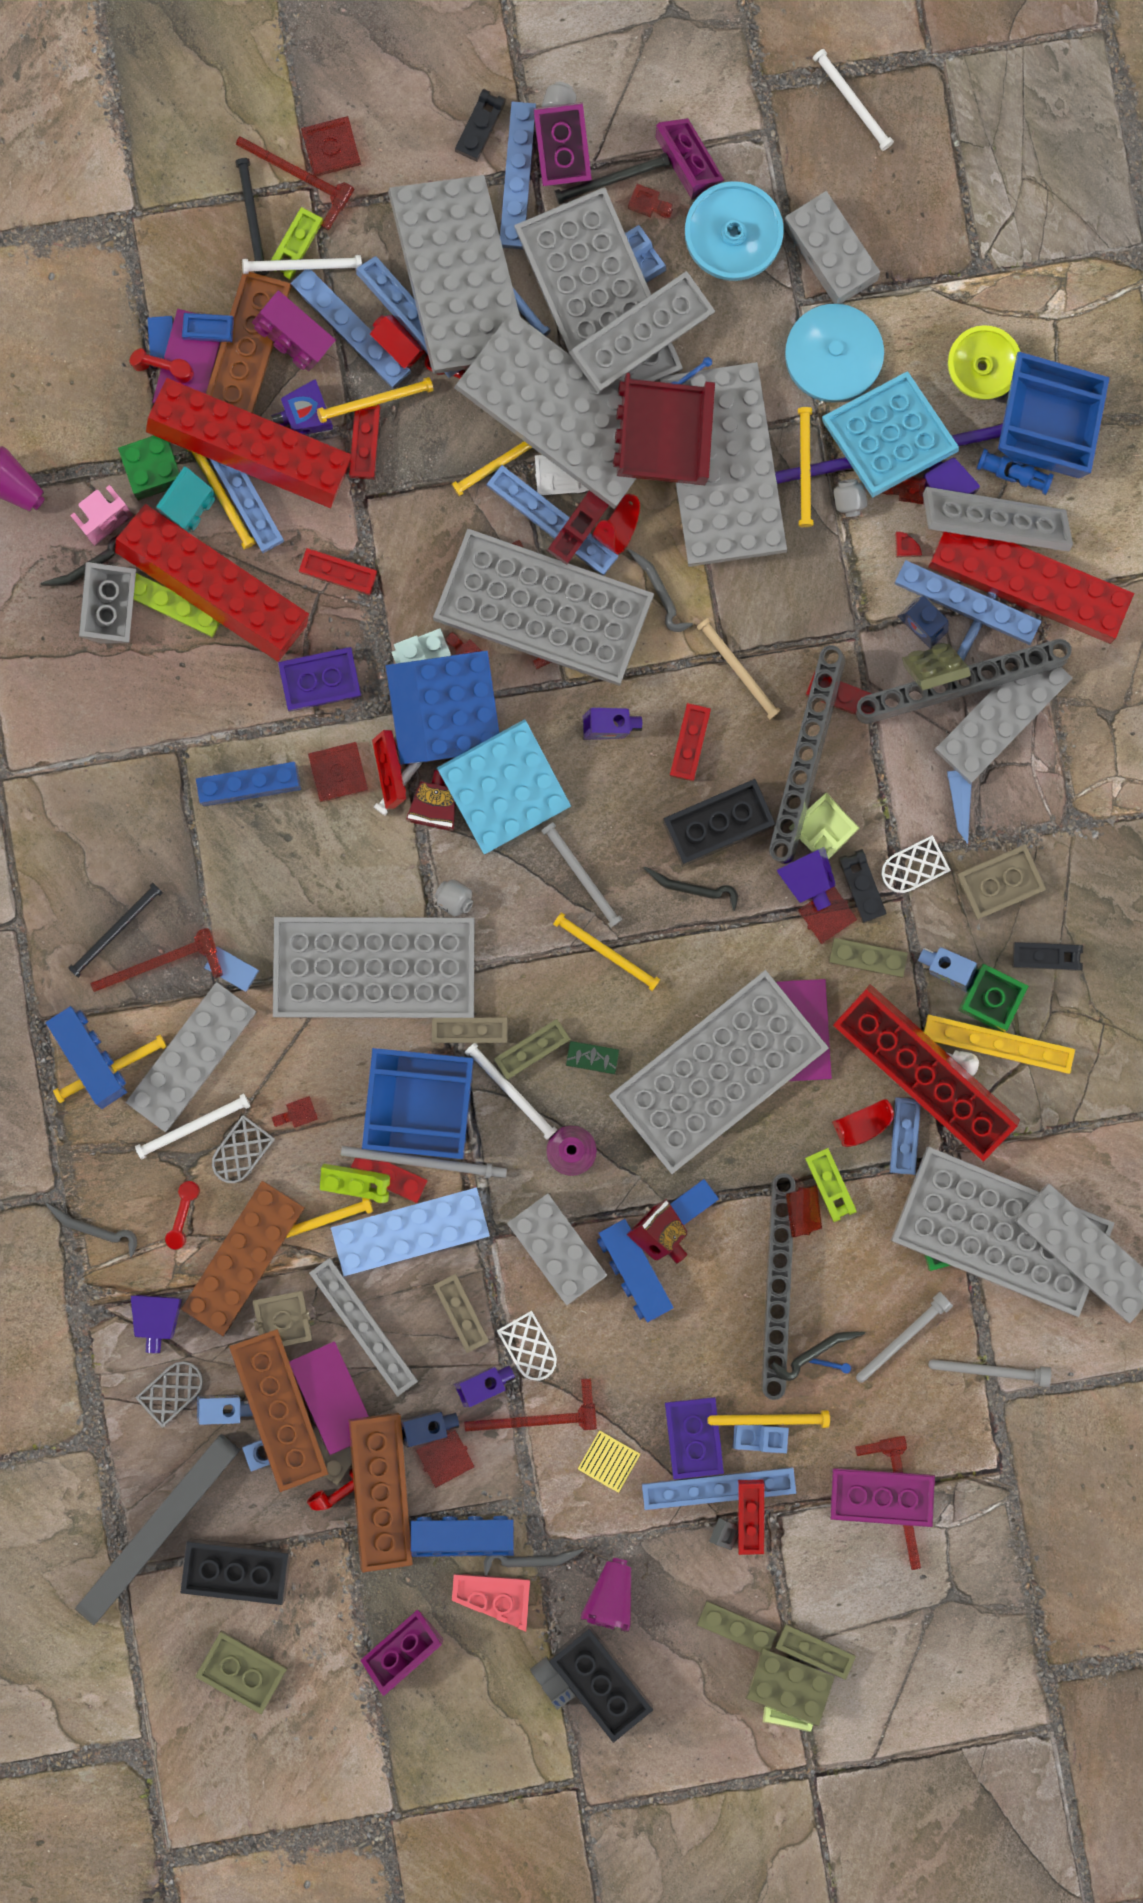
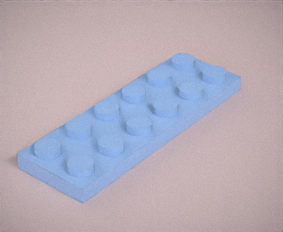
(410, 1231)

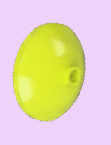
(986, 346)

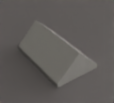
(107, 603)

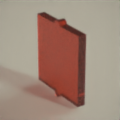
(830, 919)
(804, 1211)
(445, 1458)

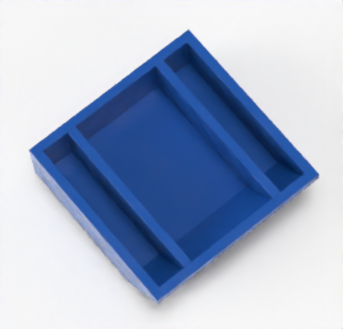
(1053, 416)
(442, 706)
(418, 1103)

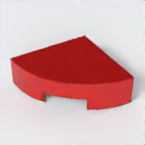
(906, 546)

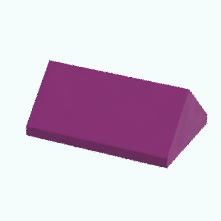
(688, 156)
(401, 1652)

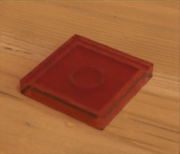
(331, 146)
(338, 772)

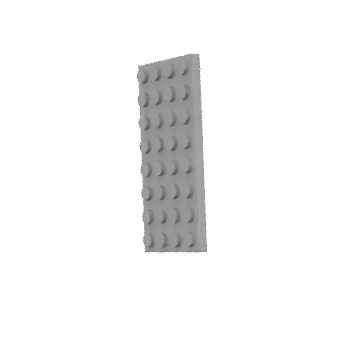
(453, 267)
(589, 274)
(549, 405)
(740, 504)
(543, 607)
(373, 967)
(718, 1072)
(969, 1223)

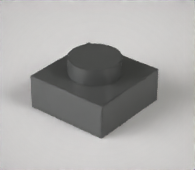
(724, 1534)

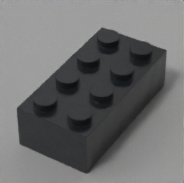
(718, 822)
(235, 1571)
(601, 1683)

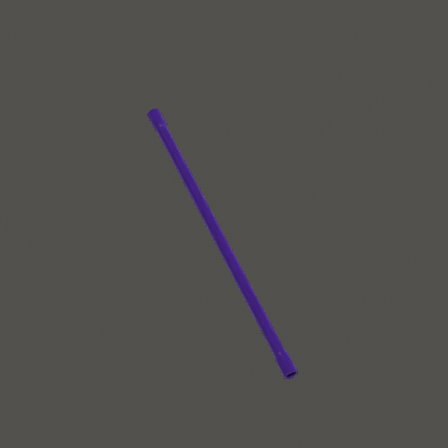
(843, 464)

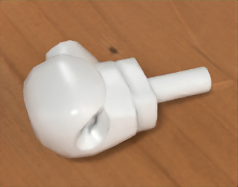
(966, 1060)

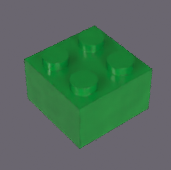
(149, 466)
(993, 998)

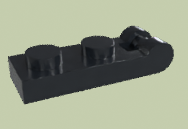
(480, 126)
(862, 887)
(1046, 956)

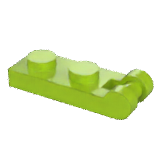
(298, 238)
(354, 1182)
(830, 1184)

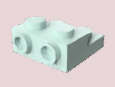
(422, 647)

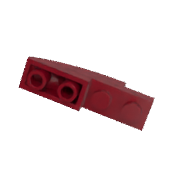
(577, 527)

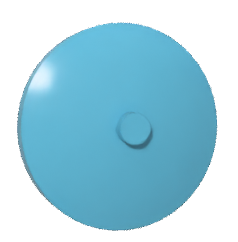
(734, 231)
(834, 353)

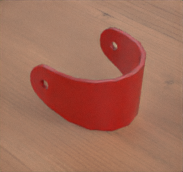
(620, 527)
(864, 1124)

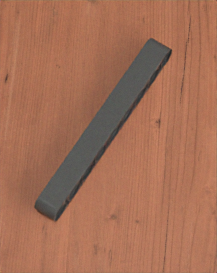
(977, 681)
(806, 742)
(773, 1298)
(157, 1529)

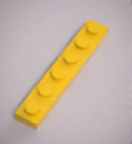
(999, 1044)

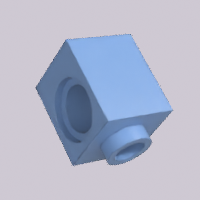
(252, 1456)

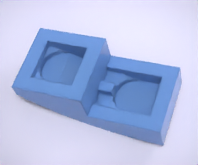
(646, 256)
(235, 970)
(761, 1438)

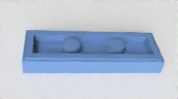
(905, 1136)

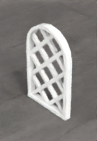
(939, 855)
(515, 1322)

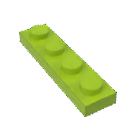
(172, 605)

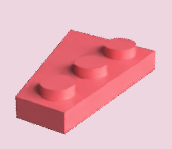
(495, 1596)

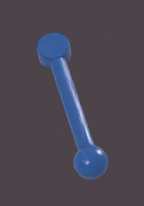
(706, 363)
(845, 1368)

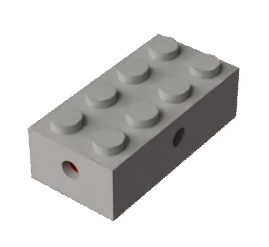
(831, 248)
(557, 1249)

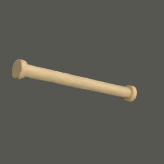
(738, 668)

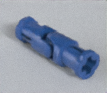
(1016, 472)

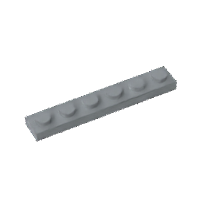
(363, 1327)

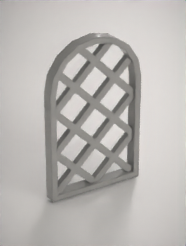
(257, 1128)
(151, 1411)

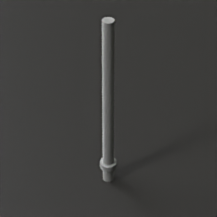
(487, 1170)

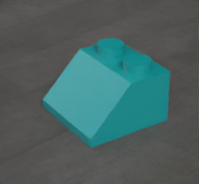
(186, 500)

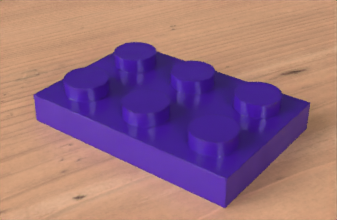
(319, 679)
(692, 1441)

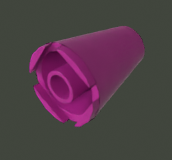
(17, 485)
(571, 1164)
(611, 1597)

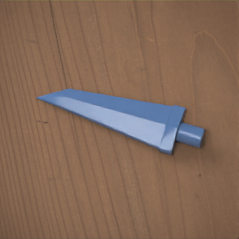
(961, 801)

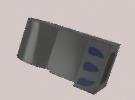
(552, 1683)

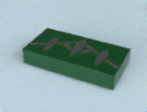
(592, 1057)

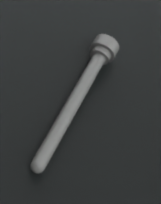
(939, 1305)
(1039, 1376)

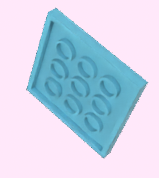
(890, 434)
(504, 786)

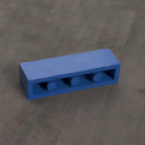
(248, 784)
(86, 1056)
(636, 1271)
(462, 1537)

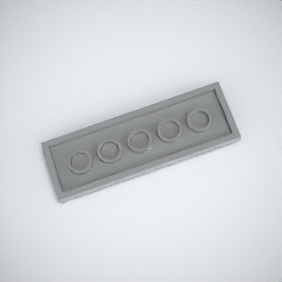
(642, 332)
(997, 519)
(999, 720)
(191, 1057)
(1085, 1251)

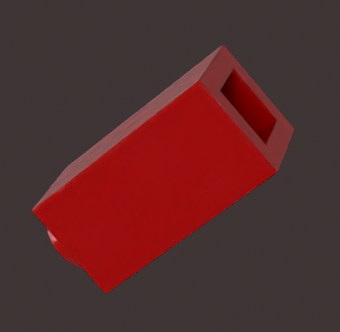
(396, 341)

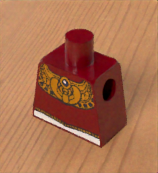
(433, 805)
(660, 1233)

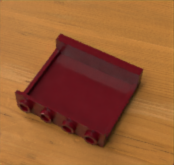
(664, 431)

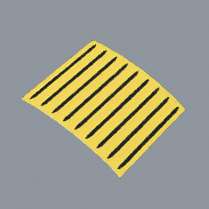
(609, 1461)

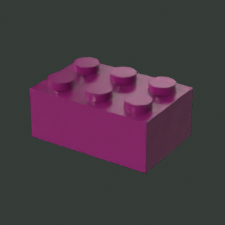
(562, 144)
(293, 331)

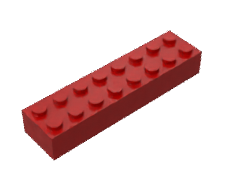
(248, 443)
(211, 582)
(1034, 583)
(927, 1072)

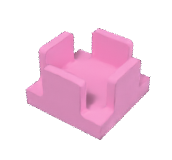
(102, 516)

